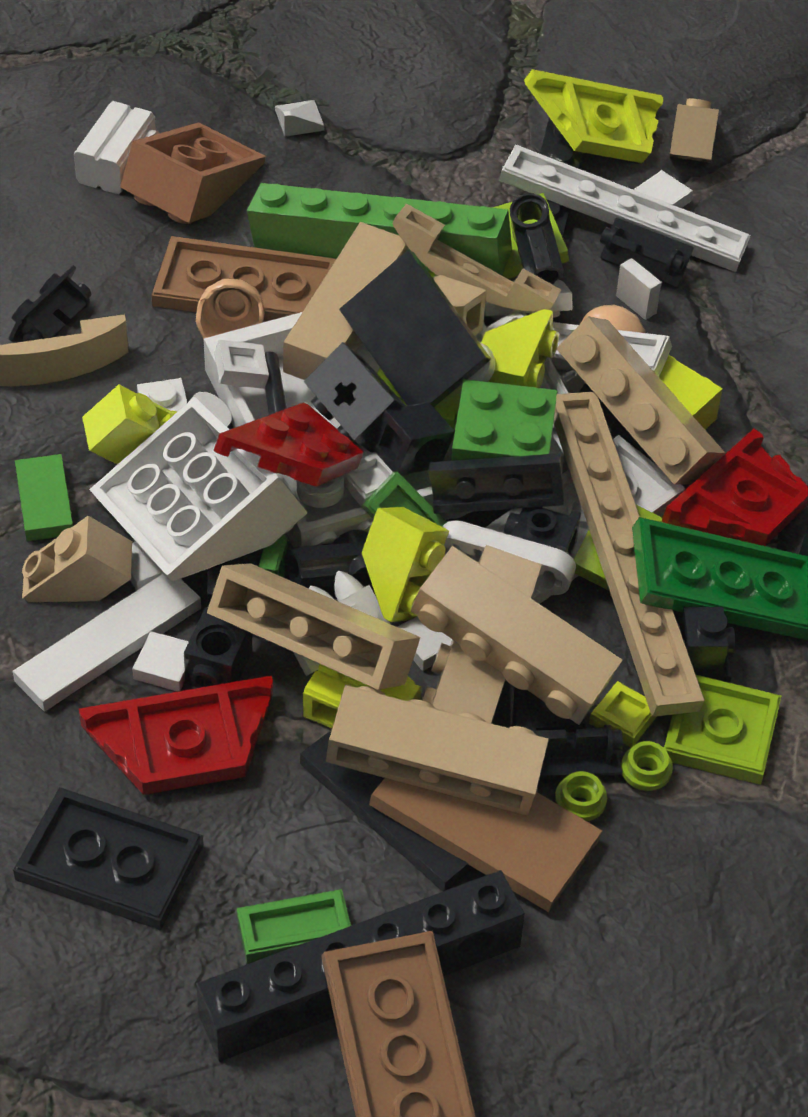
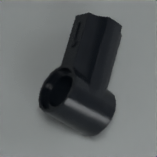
(535, 240)
(319, 563)

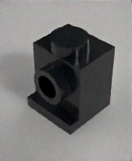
(545, 527)
(708, 641)

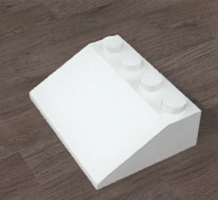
(192, 503)

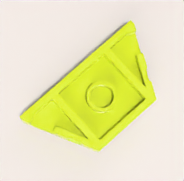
(598, 115)

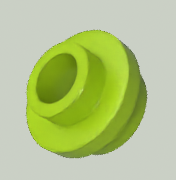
(647, 755)
(586, 786)

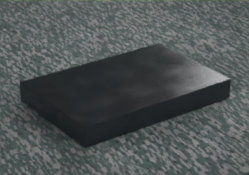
(414, 332)
(109, 858)

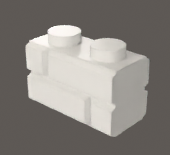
(106, 148)

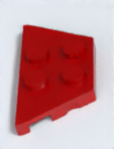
(295, 444)
(741, 495)
(182, 735)

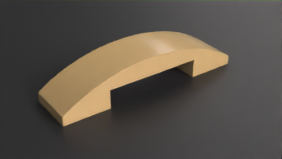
(421, 237)
(64, 357)

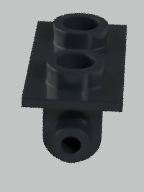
(656, 253)
(59, 296)
(583, 750)

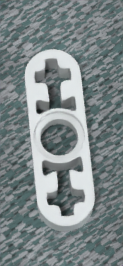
(556, 566)

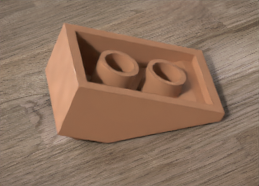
(188, 171)

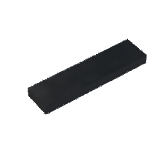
(355, 791)

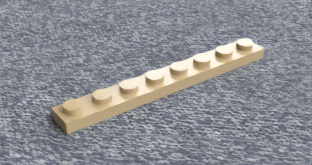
(610, 514)

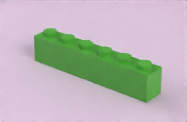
(324, 220)

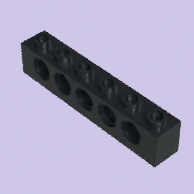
(291, 988)

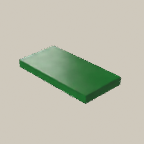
(700, 569)

